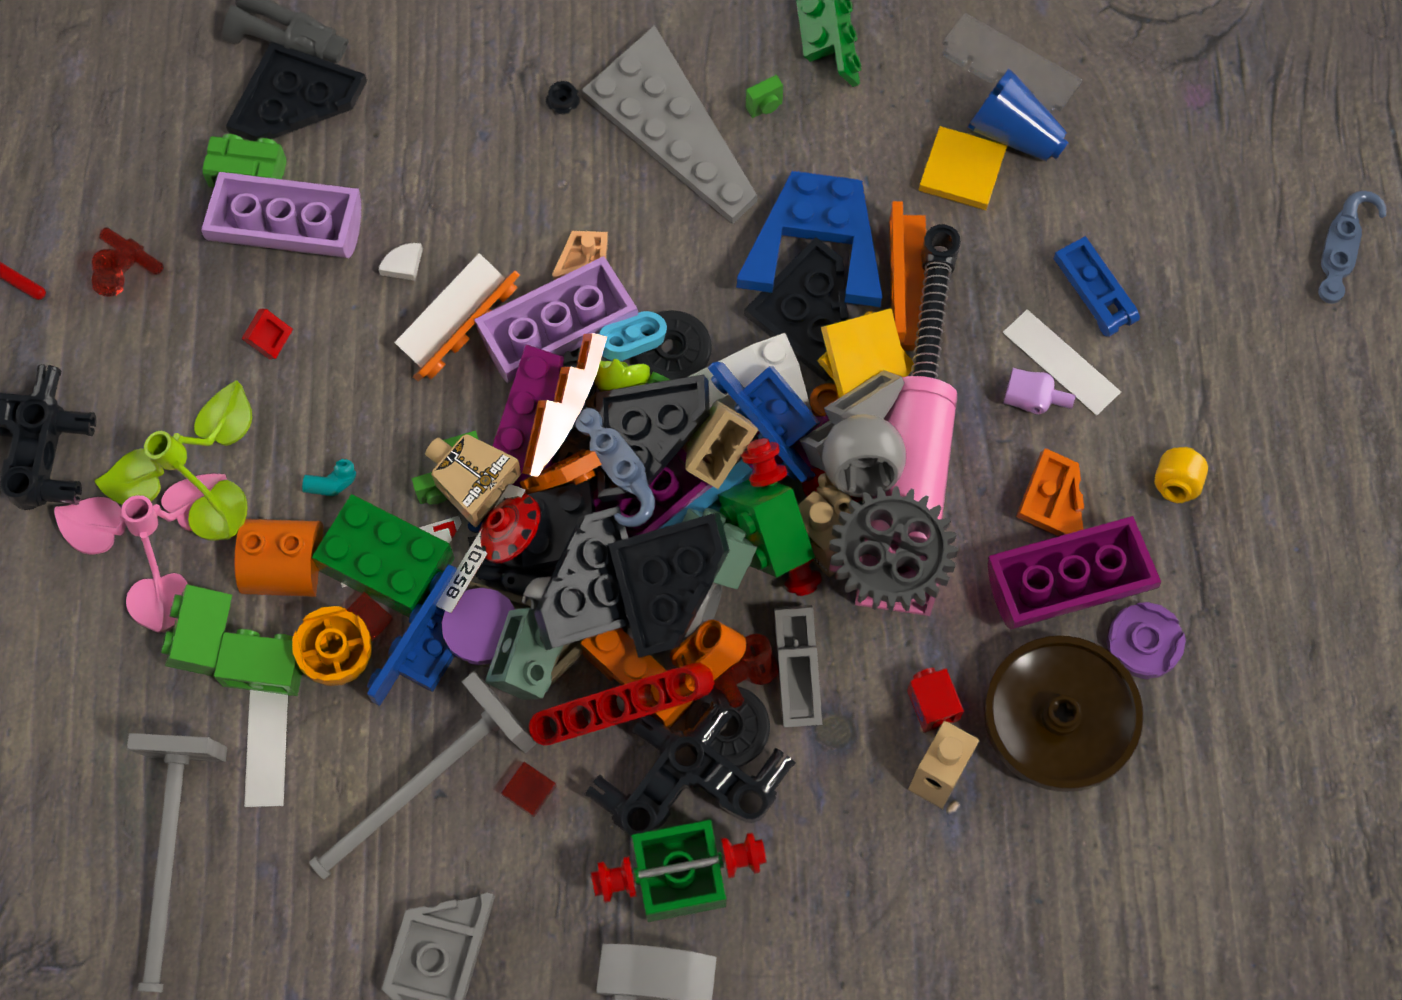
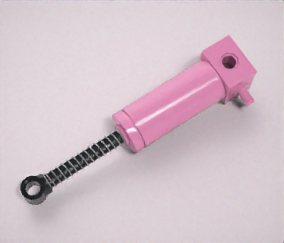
(924, 406)

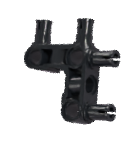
(36, 444)
(710, 772)

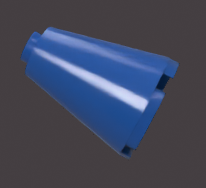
(1019, 120)

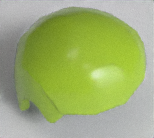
(619, 375)

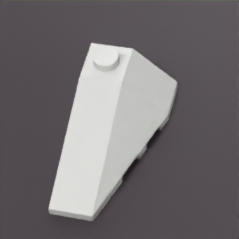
(753, 360)

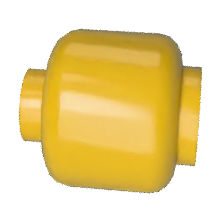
(1181, 474)

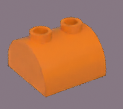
(277, 557)

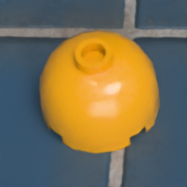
(332, 646)

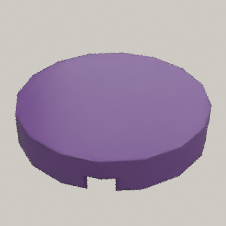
(476, 625)
(1146, 640)

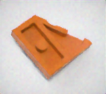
(572, 469)
(1053, 495)

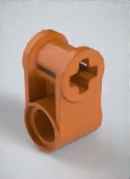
(711, 645)

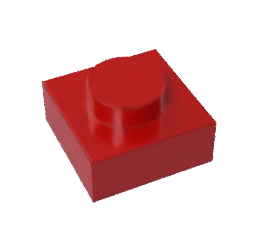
(267, 333)

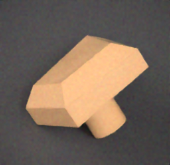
(580, 250)

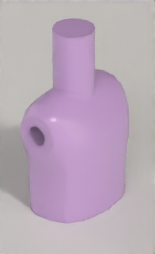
(1035, 392)

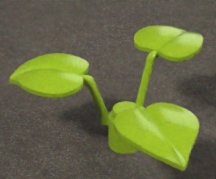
(223, 508)

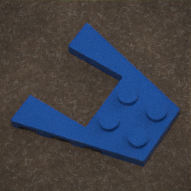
(824, 209)

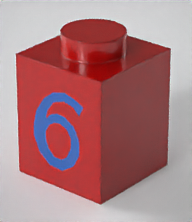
(934, 698)

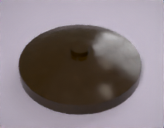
(1063, 713)

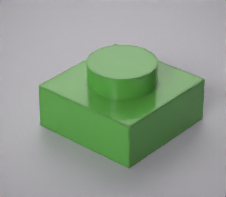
(764, 96)

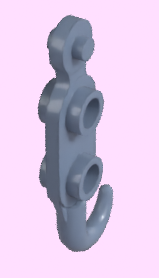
(1343, 245)
(619, 463)

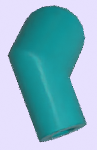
(332, 484)

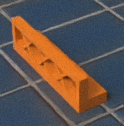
(906, 272)

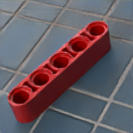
(637, 702)

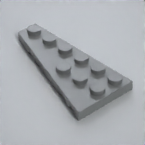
(660, 111)

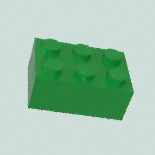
(382, 555)

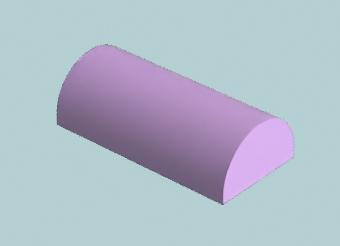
(283, 215)
(555, 315)

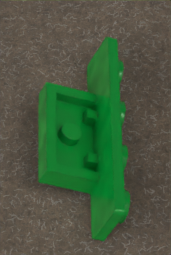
(828, 29)

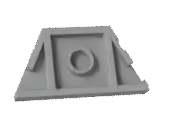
(438, 950)

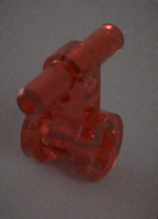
(111, 264)
(748, 669)

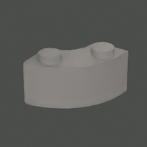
(654, 973)

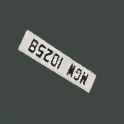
(470, 563)

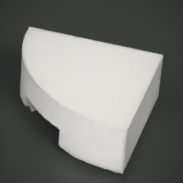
(402, 262)

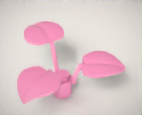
(96, 521)

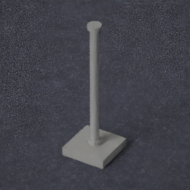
(494, 717)
(176, 753)

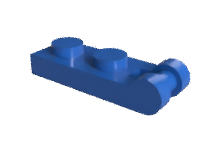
(1096, 286)

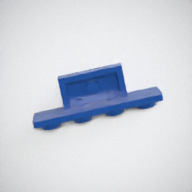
(773, 410)
(422, 650)

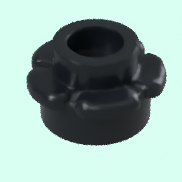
(560, 90)

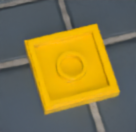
(962, 168)
(863, 349)

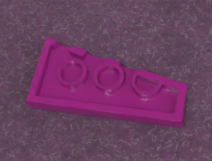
(534, 381)

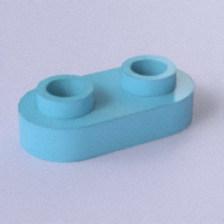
(629, 336)

